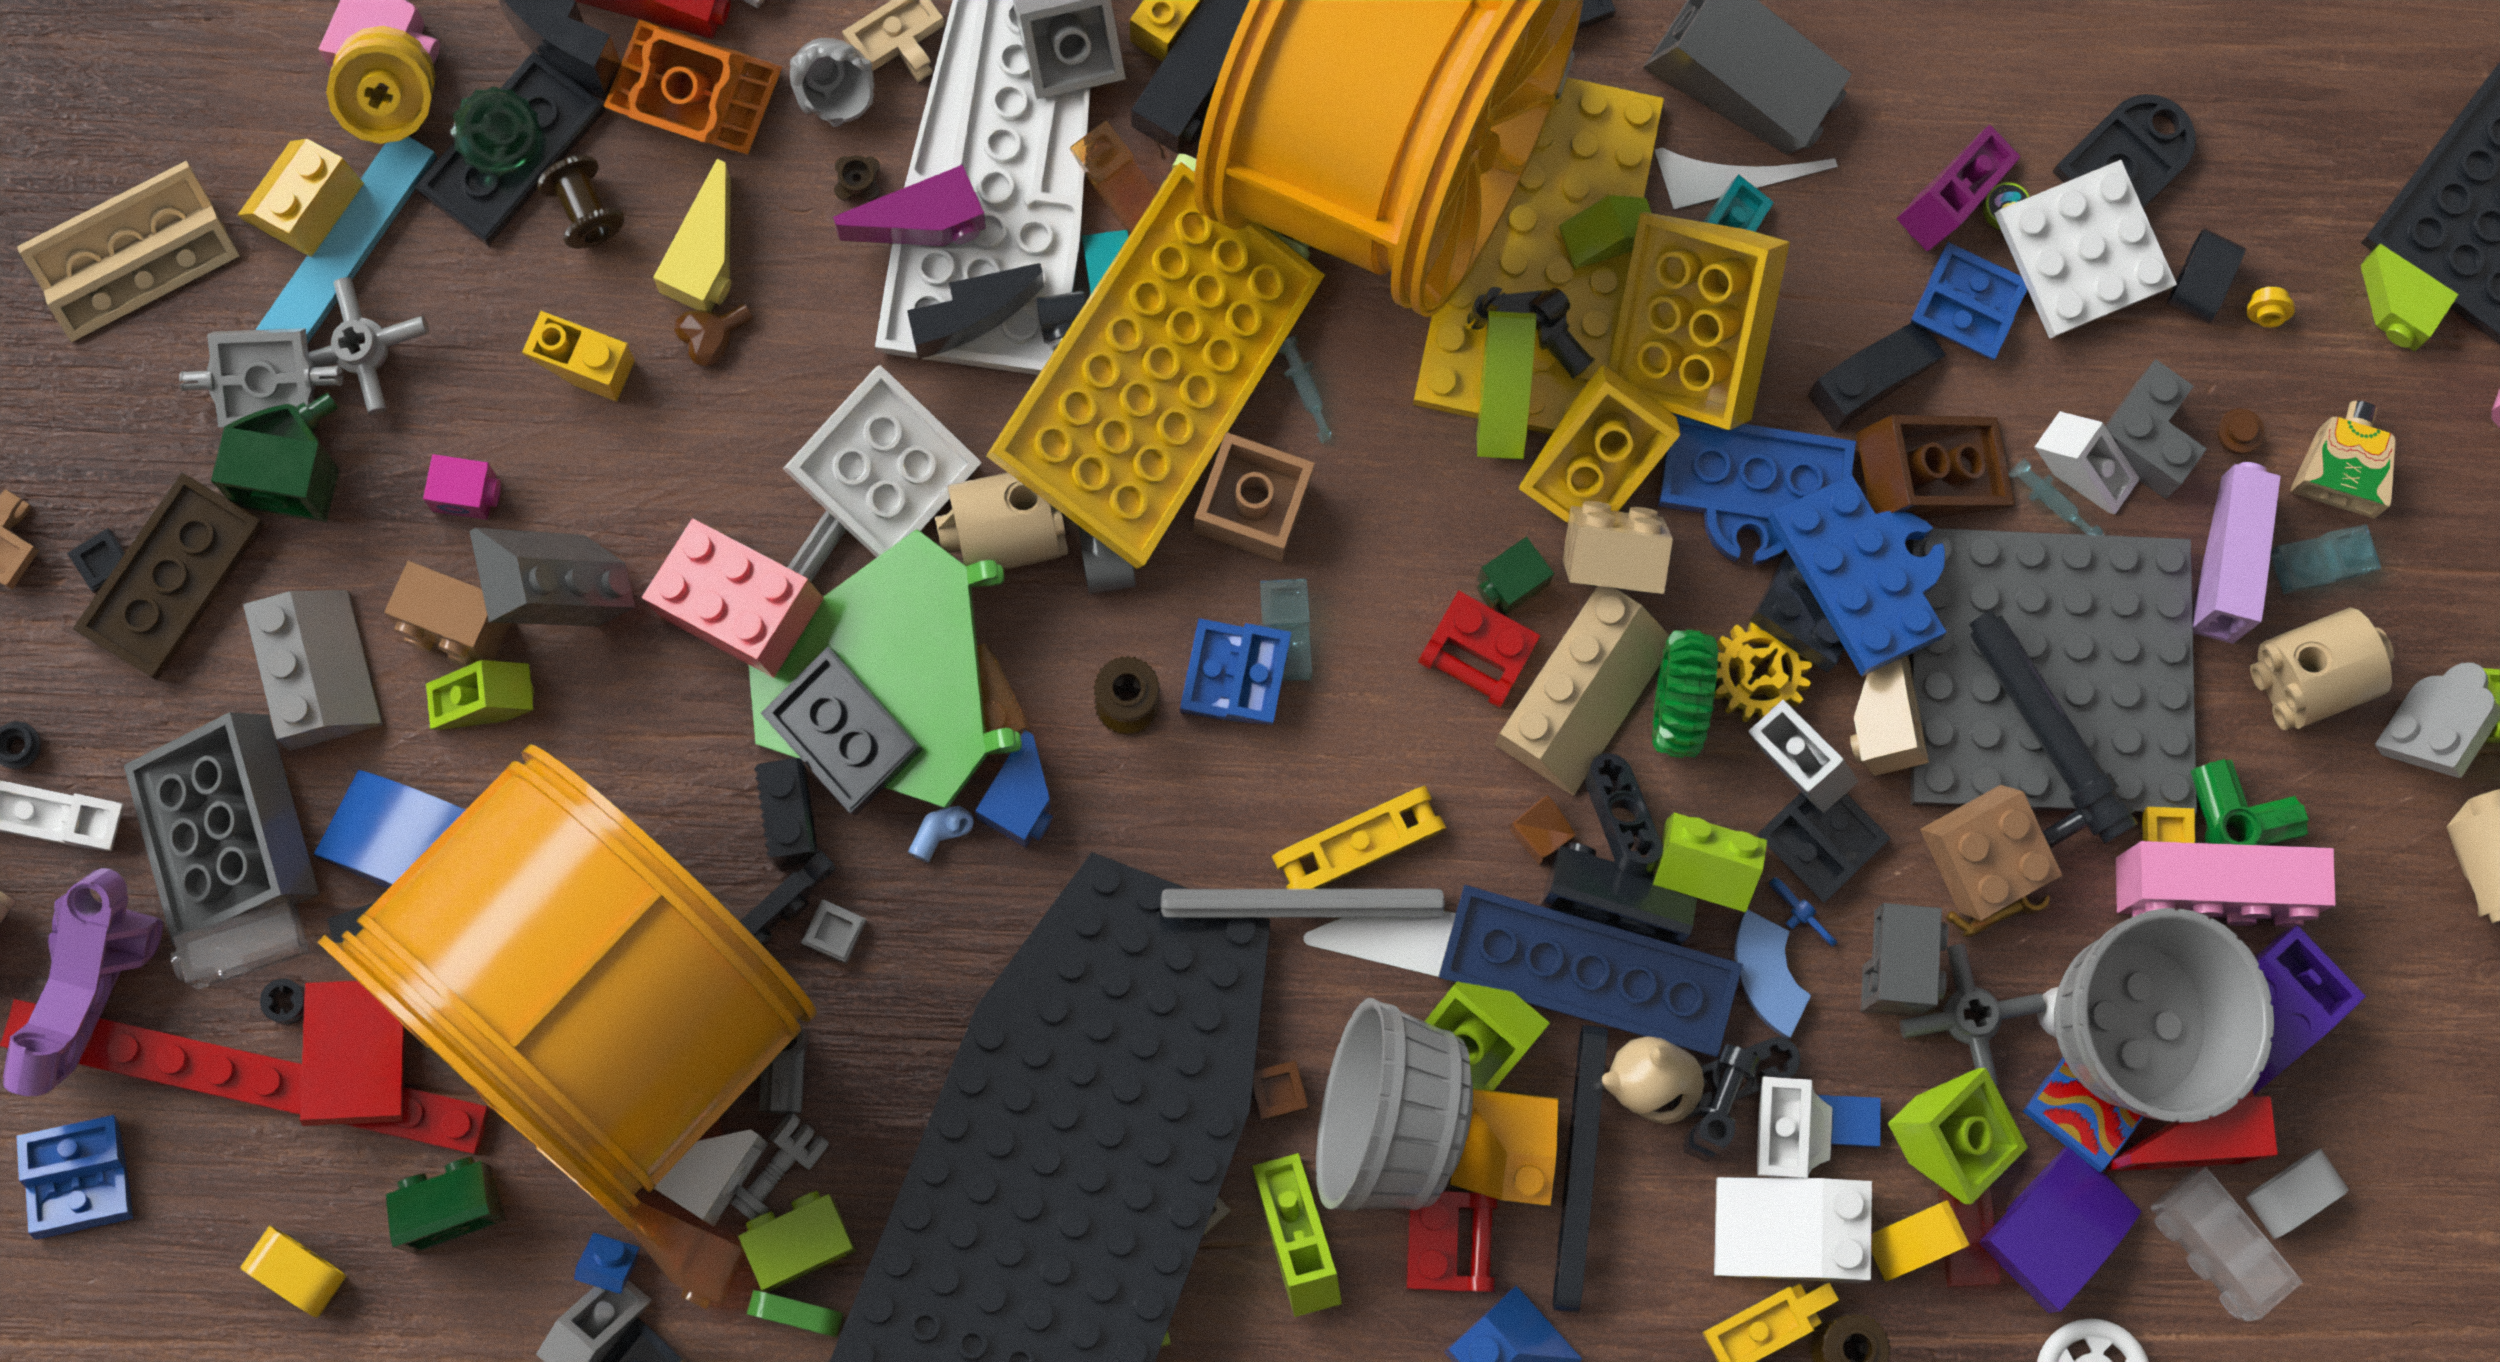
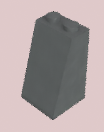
(1751, 70)

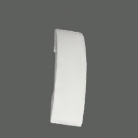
(59, 816)

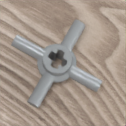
(373, 351)

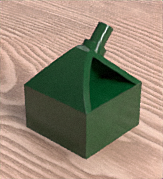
(277, 462)

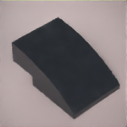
(562, 39)

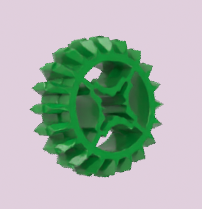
(1684, 693)

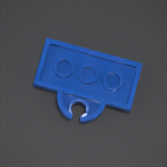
(1745, 476)
(1864, 572)

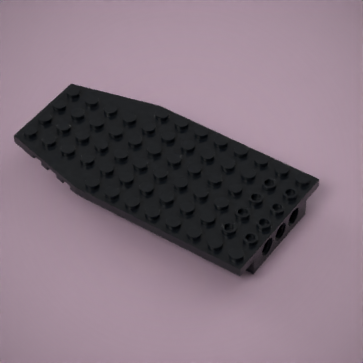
(1073, 1139)

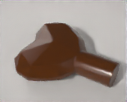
(709, 332)

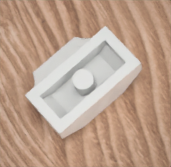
(1792, 1128)

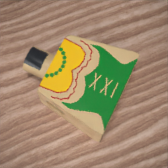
(2349, 463)

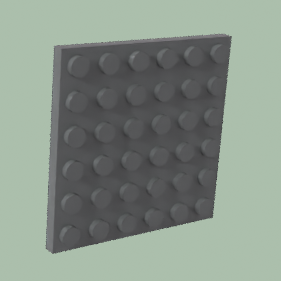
(2107, 635)

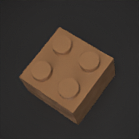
(1253, 497)
(444, 615)
(1991, 852)

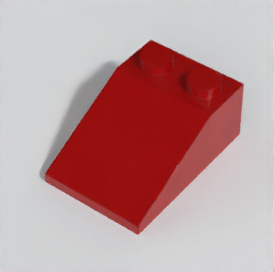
(2231, 1138)

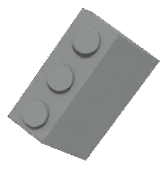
(312, 666)

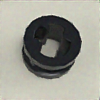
(269, 1004)

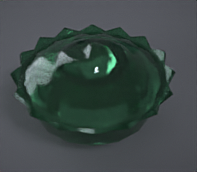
(496, 131)

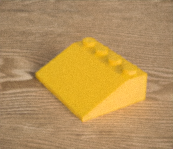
(1698, 316)

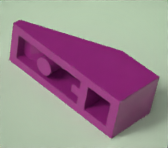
(1958, 188)
(922, 214)

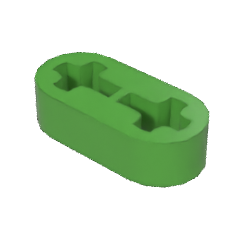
(795, 1313)

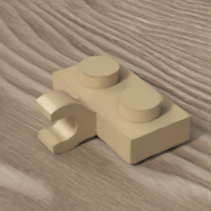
(896, 31)

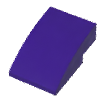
(2061, 1230)

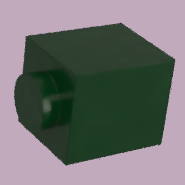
(1514, 577)

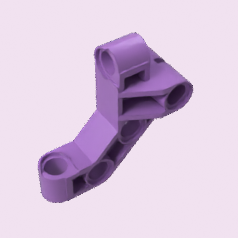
(87, 951)

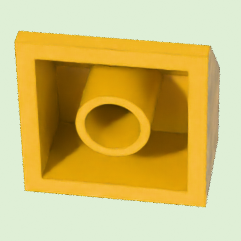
(302, 196)

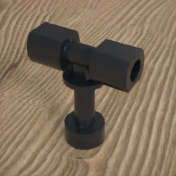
(1717, 1127)

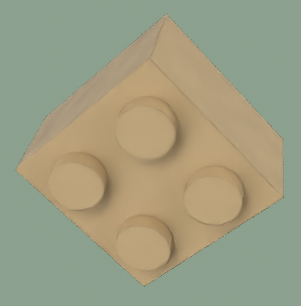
(1617, 548)

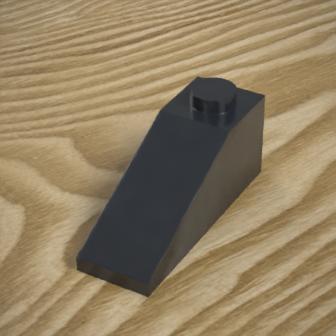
(1874, 374)

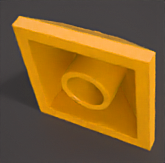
(1510, 1147)

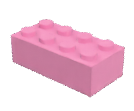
(2227, 881)

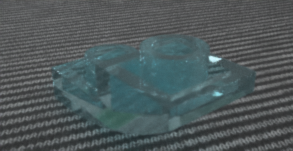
(2325, 559)

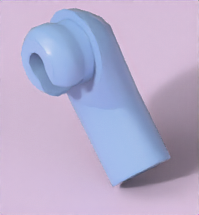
(938, 827)

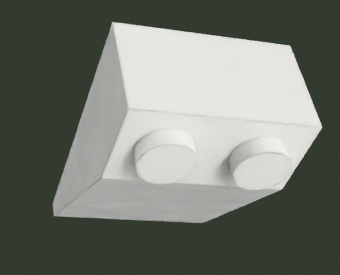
(1793, 1229)

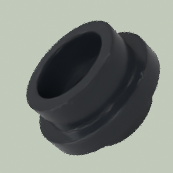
(19, 730)

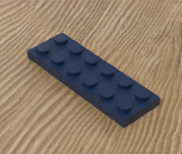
(1591, 970)

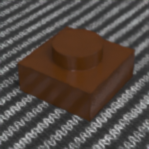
(1278, 1091)

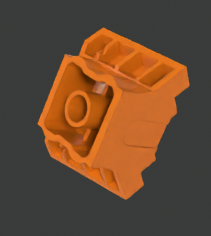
(692, 87)

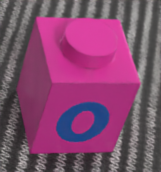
(461, 487)

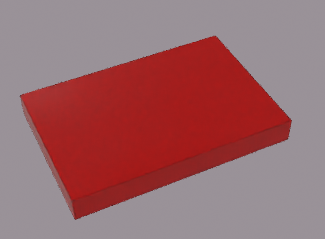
(350, 1057)

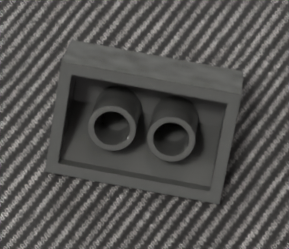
(549, 578)

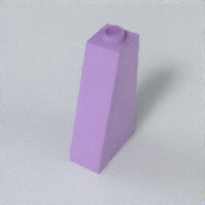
(2237, 554)

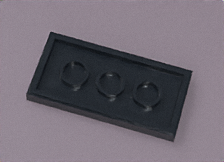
(489, 202)

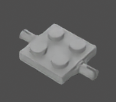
(258, 372)

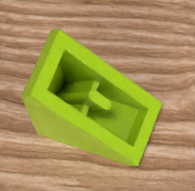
(1603, 229)

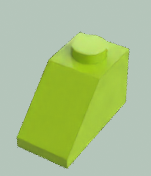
(2404, 298)
(480, 695)

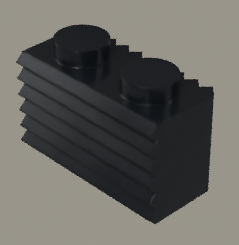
(786, 812)

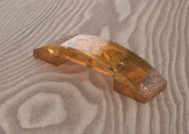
(1114, 174)

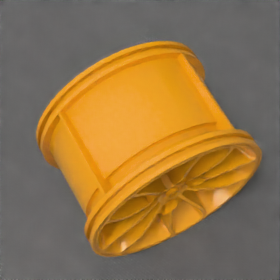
(1383, 128)

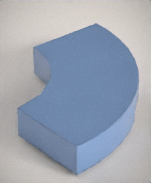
(1765, 974)

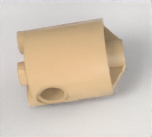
(1001, 523)
(2324, 668)
(2477, 847)

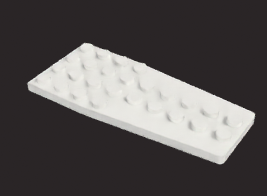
(1022, 172)

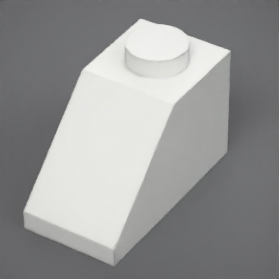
(2088, 460)

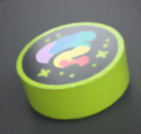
(2000, 197)

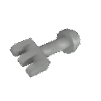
(791, 1149)

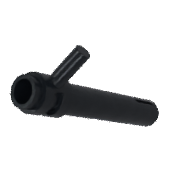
(2091, 788)

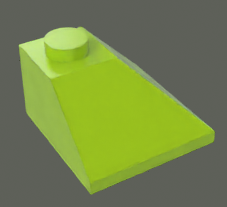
(1494, 1027)
(1959, 1134)

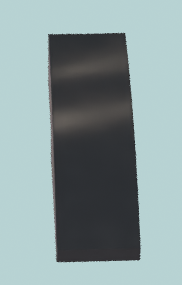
(975, 309)

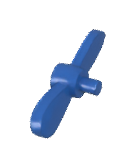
(1802, 911)

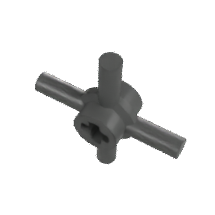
(1977, 1000)

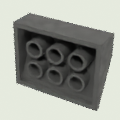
(220, 823)

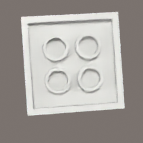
(2085, 249)
(881, 463)

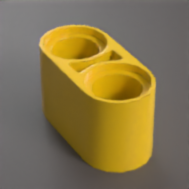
(293, 1271)

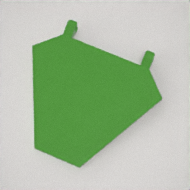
(914, 644)

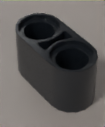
(2206, 275)

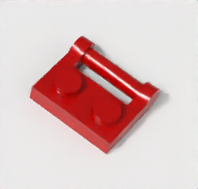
(1486, 636)
(1434, 1244)

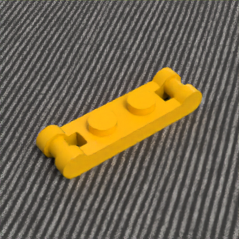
(1360, 841)

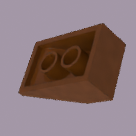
(1935, 465)

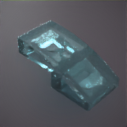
(1287, 608)

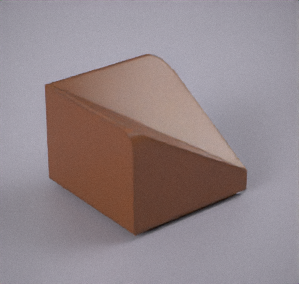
(1542, 829)

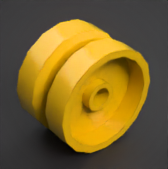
(377, 111)

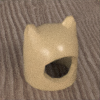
(1653, 1073)

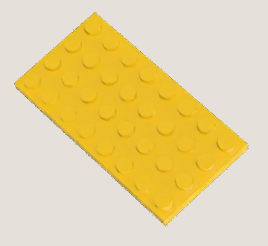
(1590, 148)
(1155, 370)

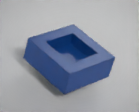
(606, 1263)

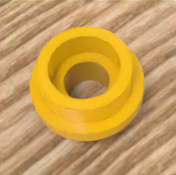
(2270, 307)

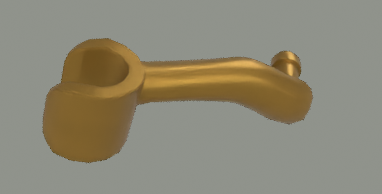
(1978, 926)

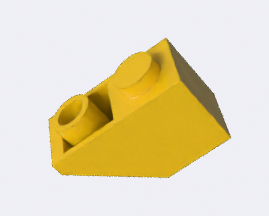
(580, 355)

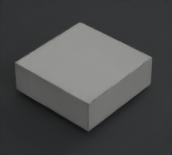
(834, 931)

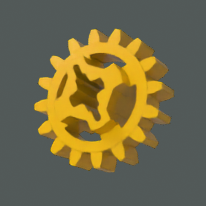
(1744, 661)

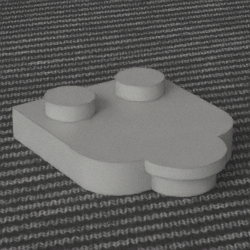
(2443, 721)

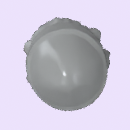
(832, 80)

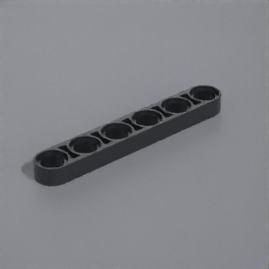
(1580, 1169)

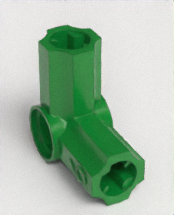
(2225, 803)

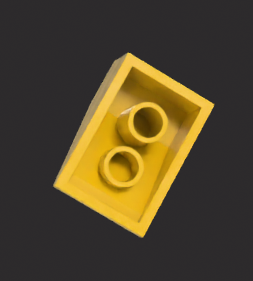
(1601, 447)

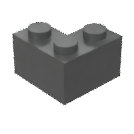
(2150, 443)
(1905, 961)

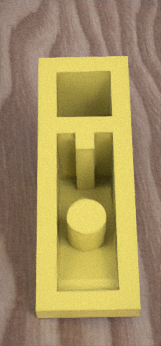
(699, 257)

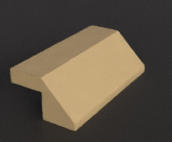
(128, 251)

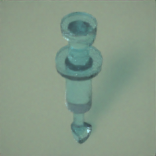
(1305, 384)
(2051, 496)

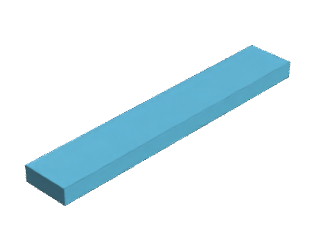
(351, 240)

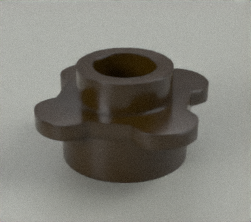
(857, 165)

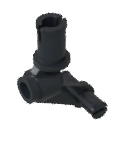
(1551, 322)

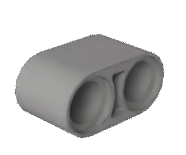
(2297, 1193)

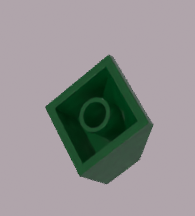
(444, 1206)

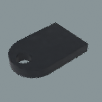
(2129, 136)

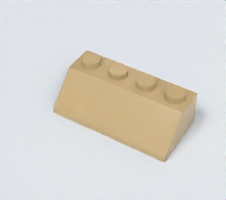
(1585, 689)

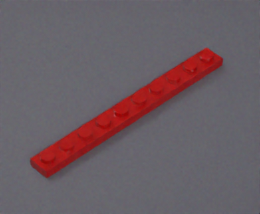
(255, 1079)

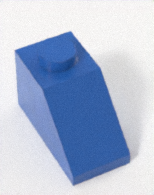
(1018, 797)

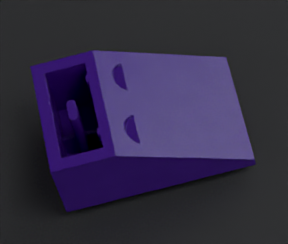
(2306, 996)

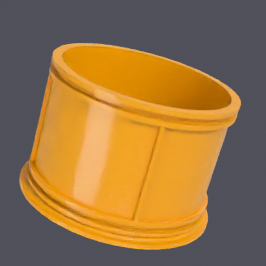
(576, 979)

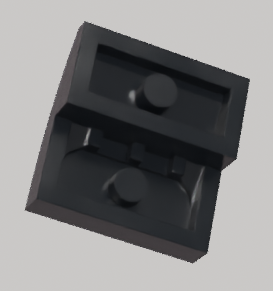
(1822, 846)

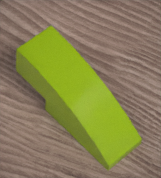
(1506, 385)

